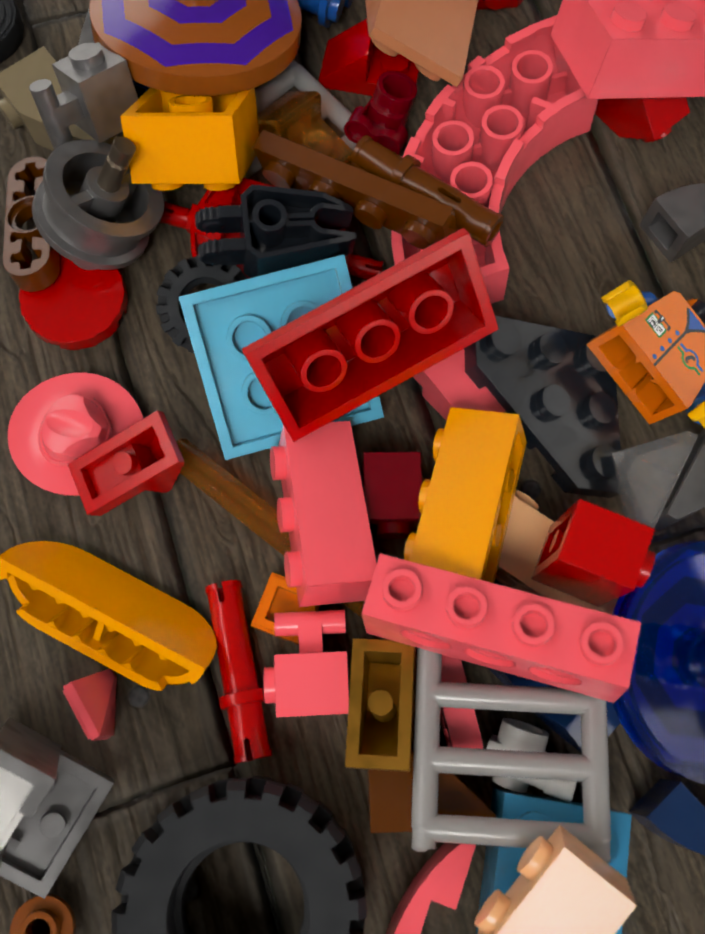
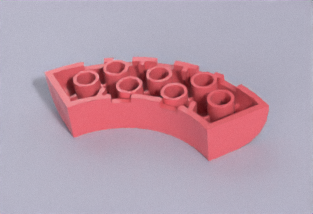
(496, 128)

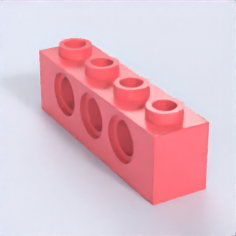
(501, 628)

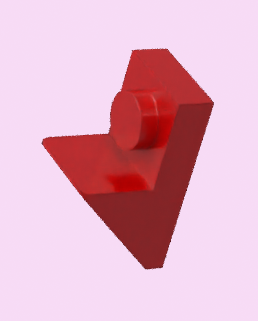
(355, 63)
(128, 464)

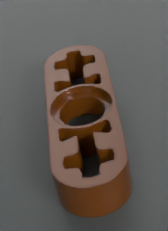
(17, 259)

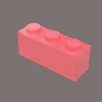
(324, 515)

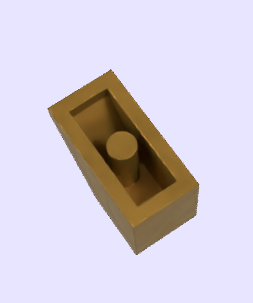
(381, 705)

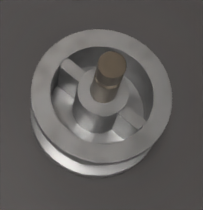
(91, 206)

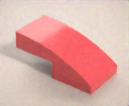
(437, 881)

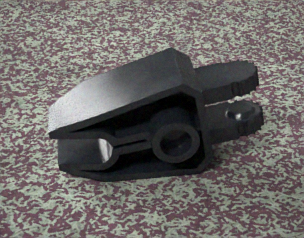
(276, 230)

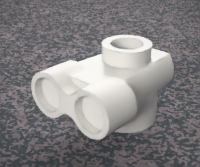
(522, 736)

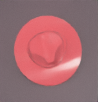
(65, 421)

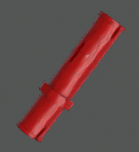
(238, 673)

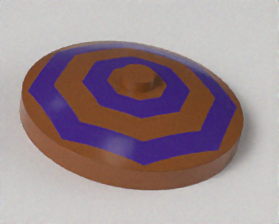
(199, 43)

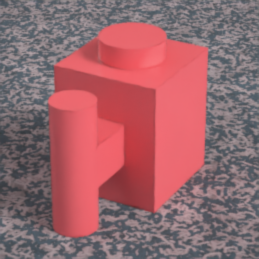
(313, 679)

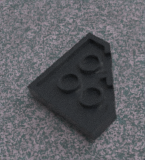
(561, 398)

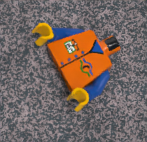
(655, 351)

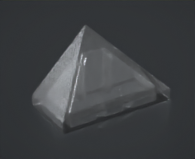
(649, 475)

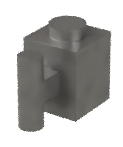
(93, 94)

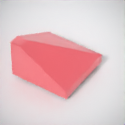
(94, 703)

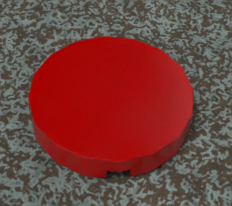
(77, 308)

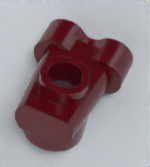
(385, 113)

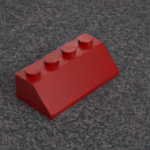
(374, 335)

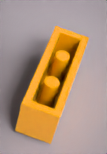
(469, 493)

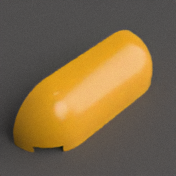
(108, 614)

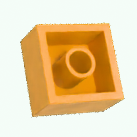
(191, 139)

